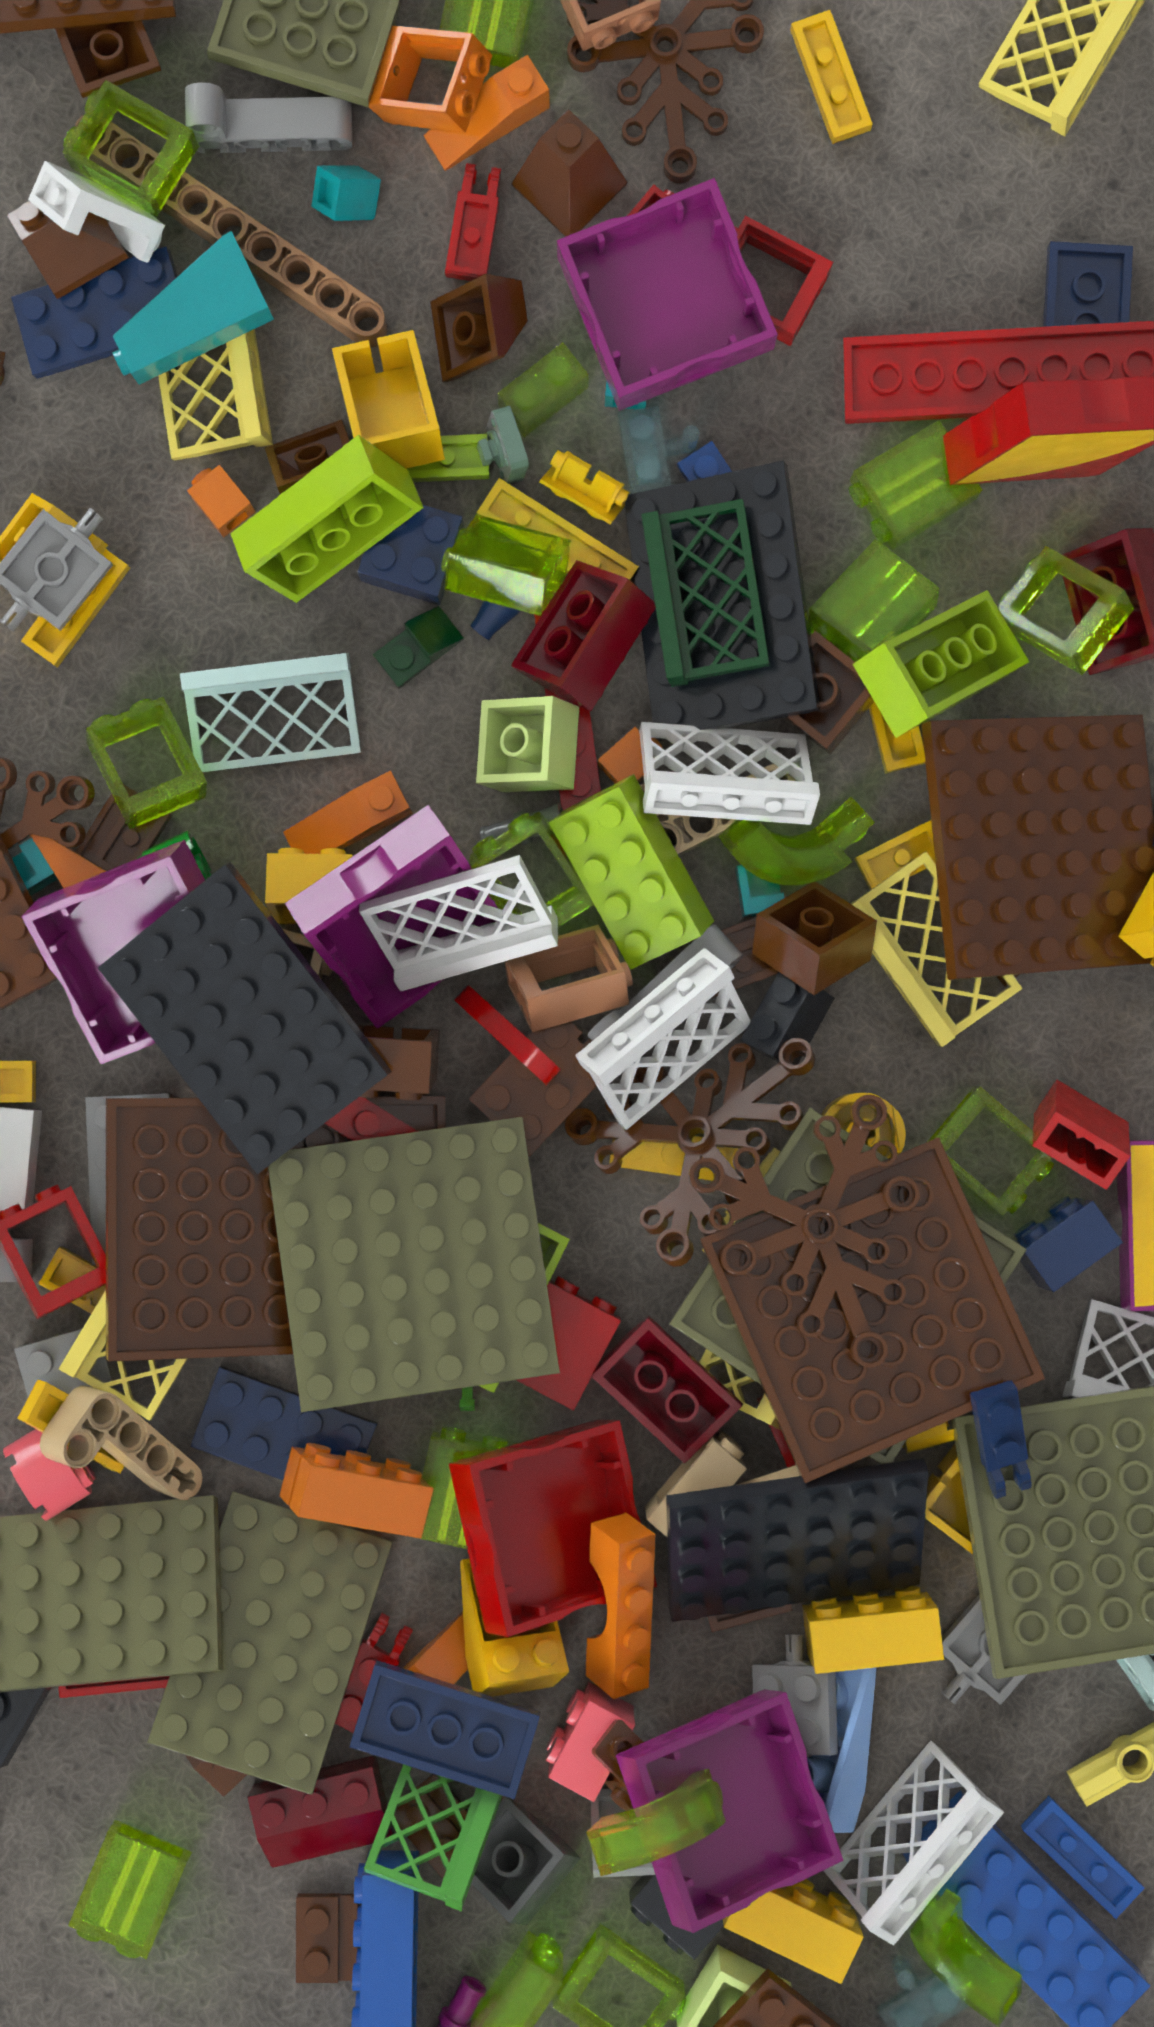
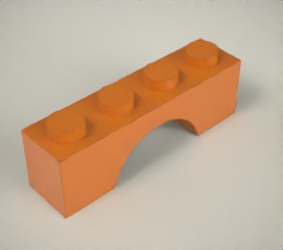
(624, 1561)

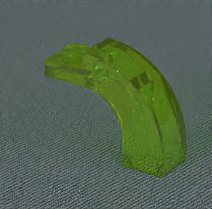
(798, 857)
(658, 1827)
(962, 1962)

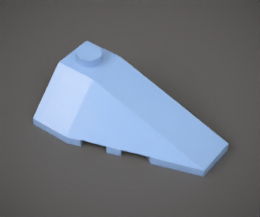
(842, 1776)

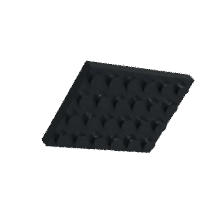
(745, 696)
(244, 1018)
(795, 1539)

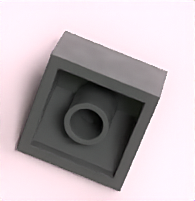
(521, 1863)

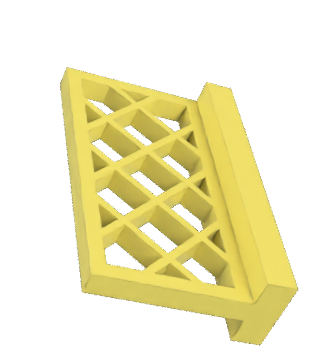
(1079, 78)
(246, 393)
(903, 972)
(90, 1347)

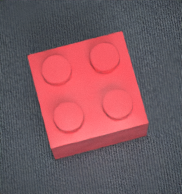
(571, 1748)

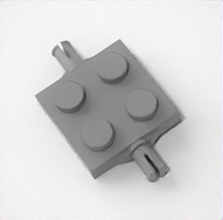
(52, 569)
(968, 1651)
(809, 1694)

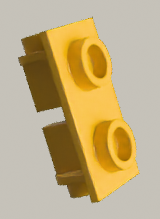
(601, 498)

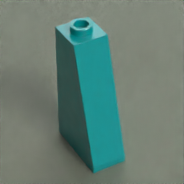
(193, 314)

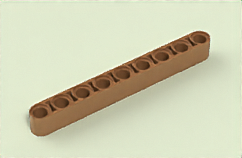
(252, 239)

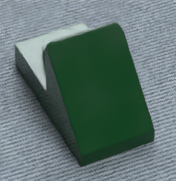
(418, 646)

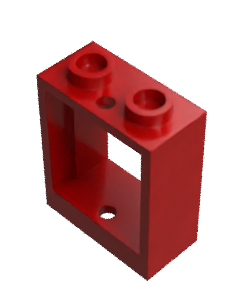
(798, 257)
(74, 1289)

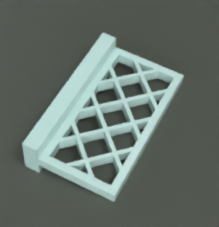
(266, 676)

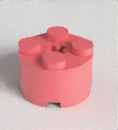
(45, 1480)

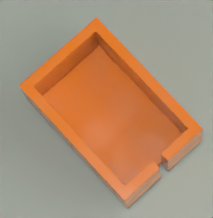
(356, 1490)

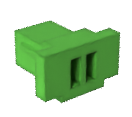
(467, 1402)

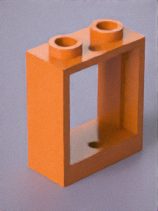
(404, 53)

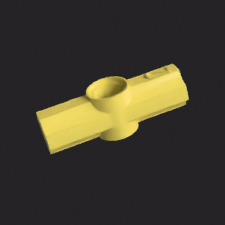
(1105, 1771)

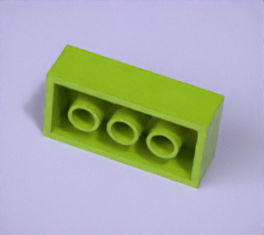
(326, 519)
(940, 663)
(632, 872)

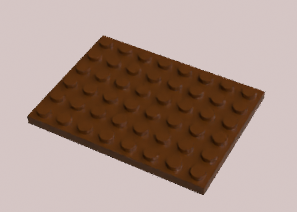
(197, 1232)

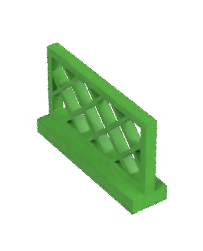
(467, 1846)

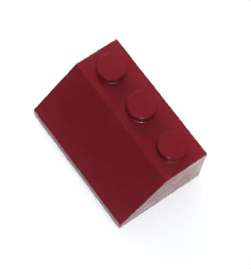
(1129, 563)
(584, 634)
(666, 1389)
(336, 1818)

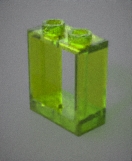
(167, 167)
(506, 564)
(1092, 631)
(163, 797)
(566, 904)
(956, 1124)
(588, 1962)

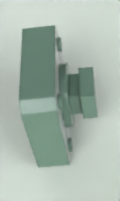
(504, 446)

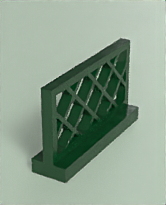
(668, 595)

